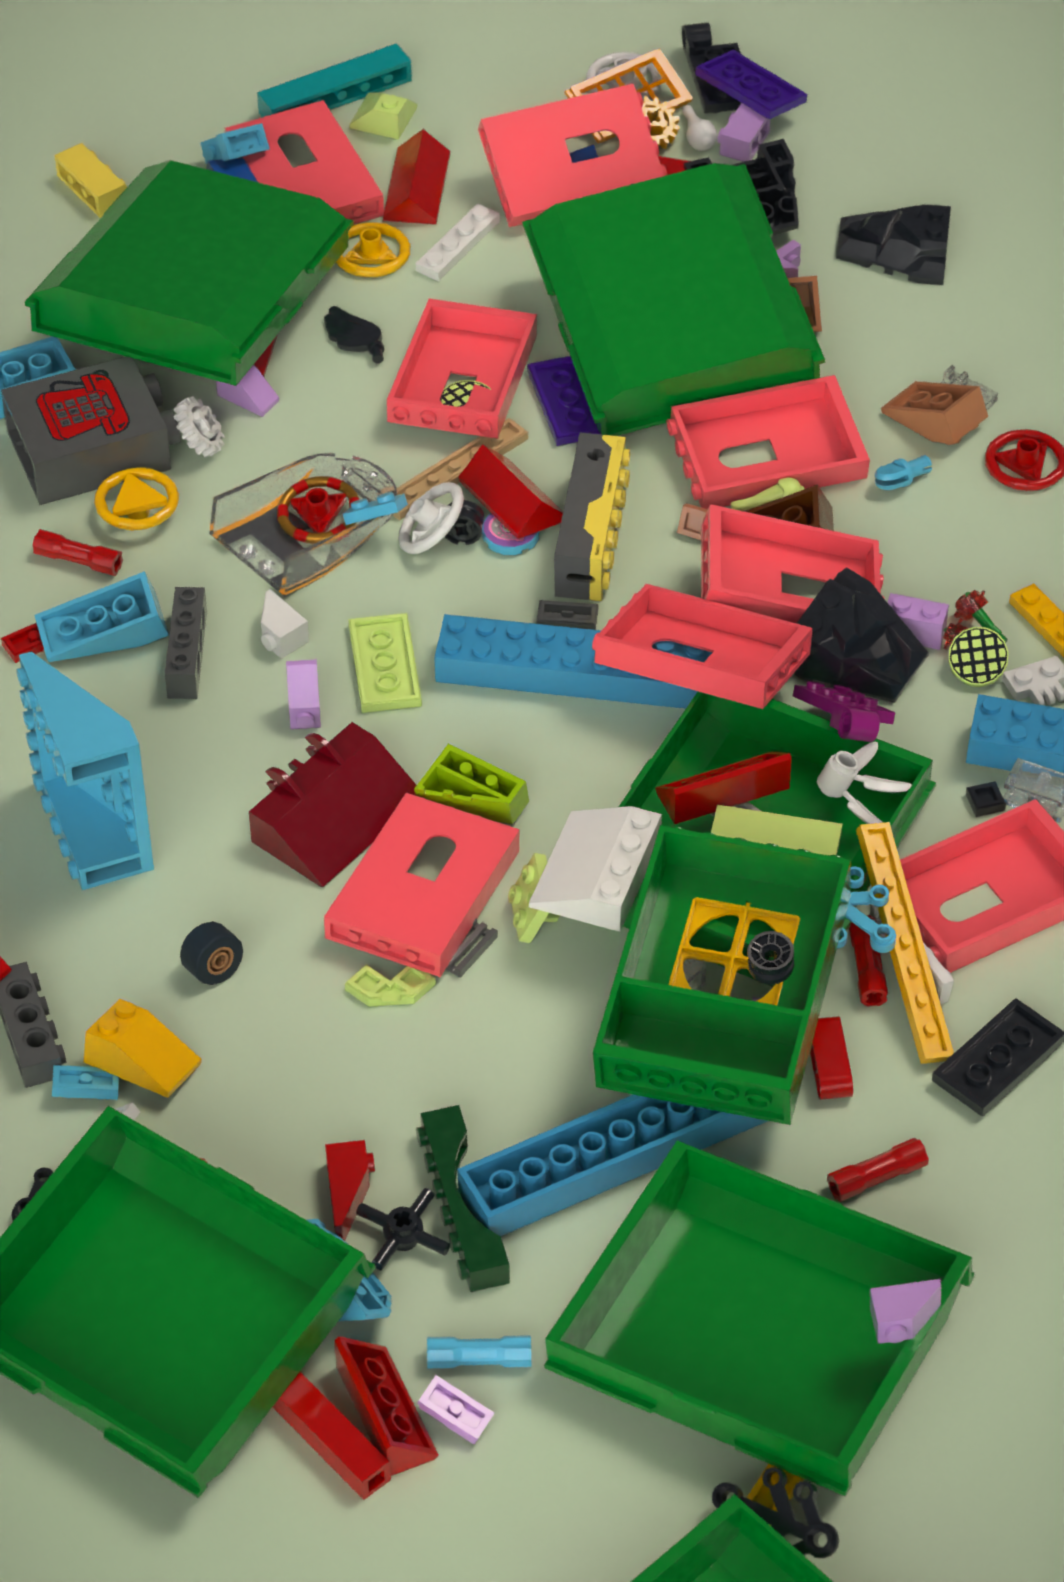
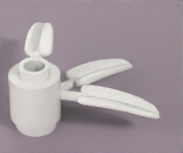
(843, 769)

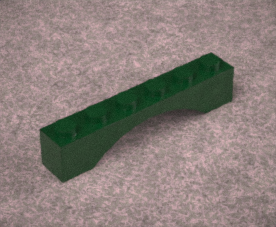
(480, 1250)

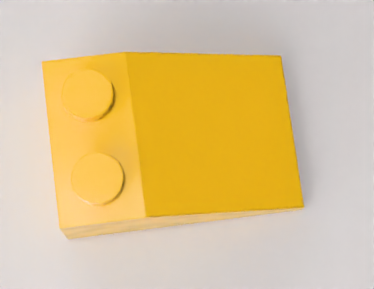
(139, 1049)

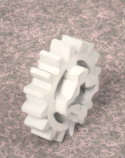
(199, 426)

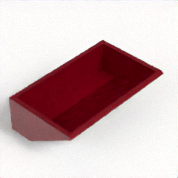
(329, 803)

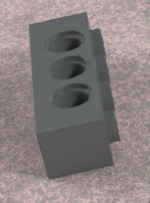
(186, 643)
(28, 1027)

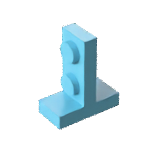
(235, 144)

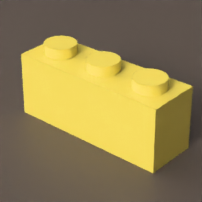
(89, 178)

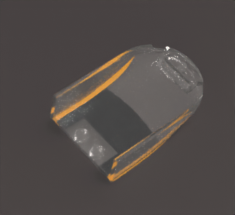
(249, 528)

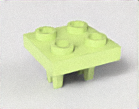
(527, 919)

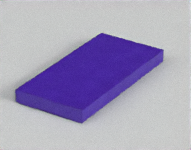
(751, 84)
(562, 399)

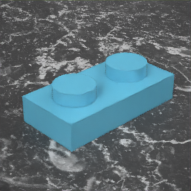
(384, 505)
(84, 1083)

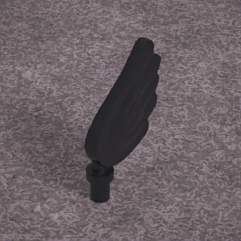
(354, 333)

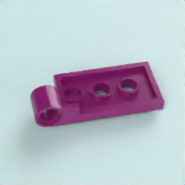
(852, 712)

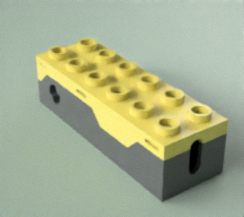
(591, 517)

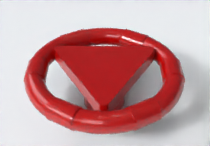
(1025, 459)

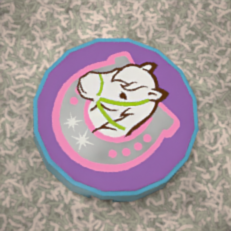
(502, 540)

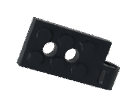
(698, 50)

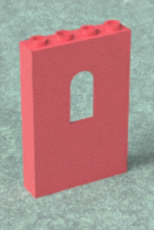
(533, 161)
(336, 174)
(463, 342)
(802, 420)
(750, 551)
(749, 650)
(1017, 858)
(412, 916)

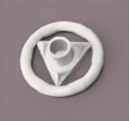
(618, 59)
(432, 517)

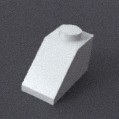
(282, 626)

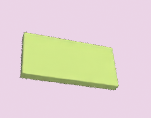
(384, 663)
(778, 829)

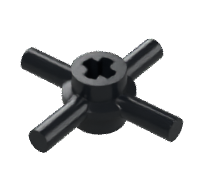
(403, 1228)

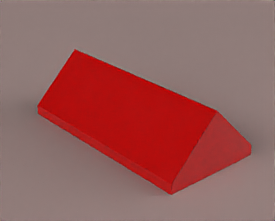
(417, 180)
(509, 493)
(726, 786)
(383, 1404)

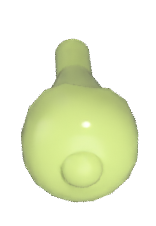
(784, 488)

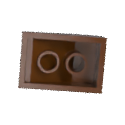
(803, 507)

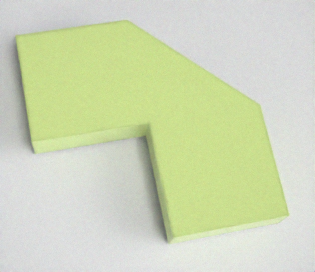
(377, 990)

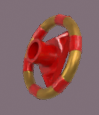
(315, 508)

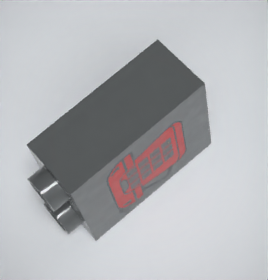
(87, 426)

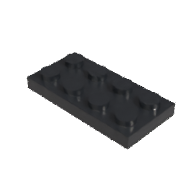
(998, 1057)

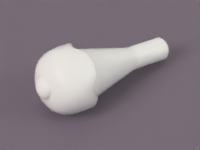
(700, 133)

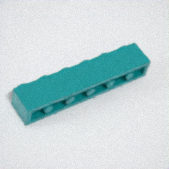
(340, 82)

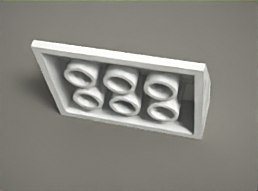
(598, 865)

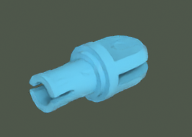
(901, 472)

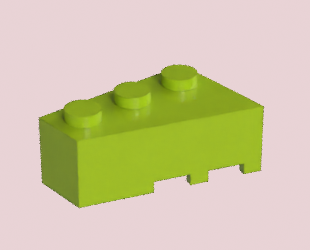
(473, 786)

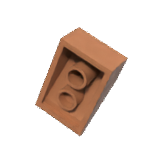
(938, 410)

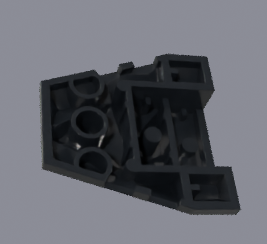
(773, 182)
(899, 240)
(859, 640)

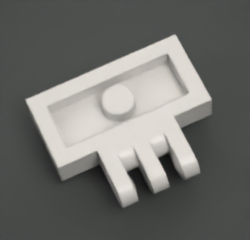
(1037, 681)

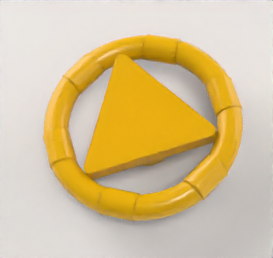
(373, 250)
(137, 499)

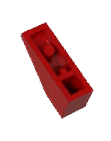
(348, 1181)

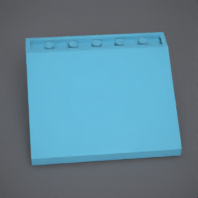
(87, 775)

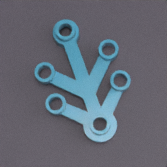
(877, 943)

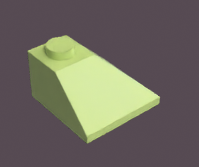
(383, 115)

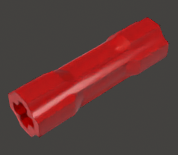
(96, 557)
(871, 979)
(898, 1160)

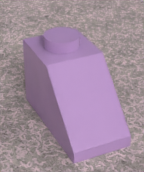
(250, 393)
(303, 694)
(903, 1309)

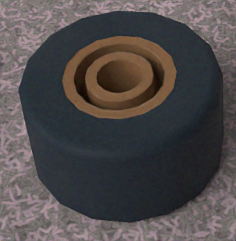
(211, 953)

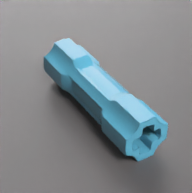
(505, 1351)

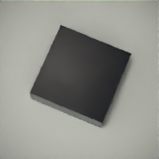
(985, 799)

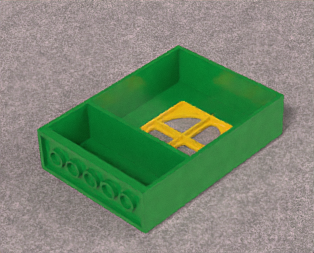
(709, 1046)

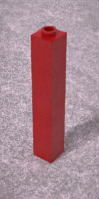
(333, 1437)

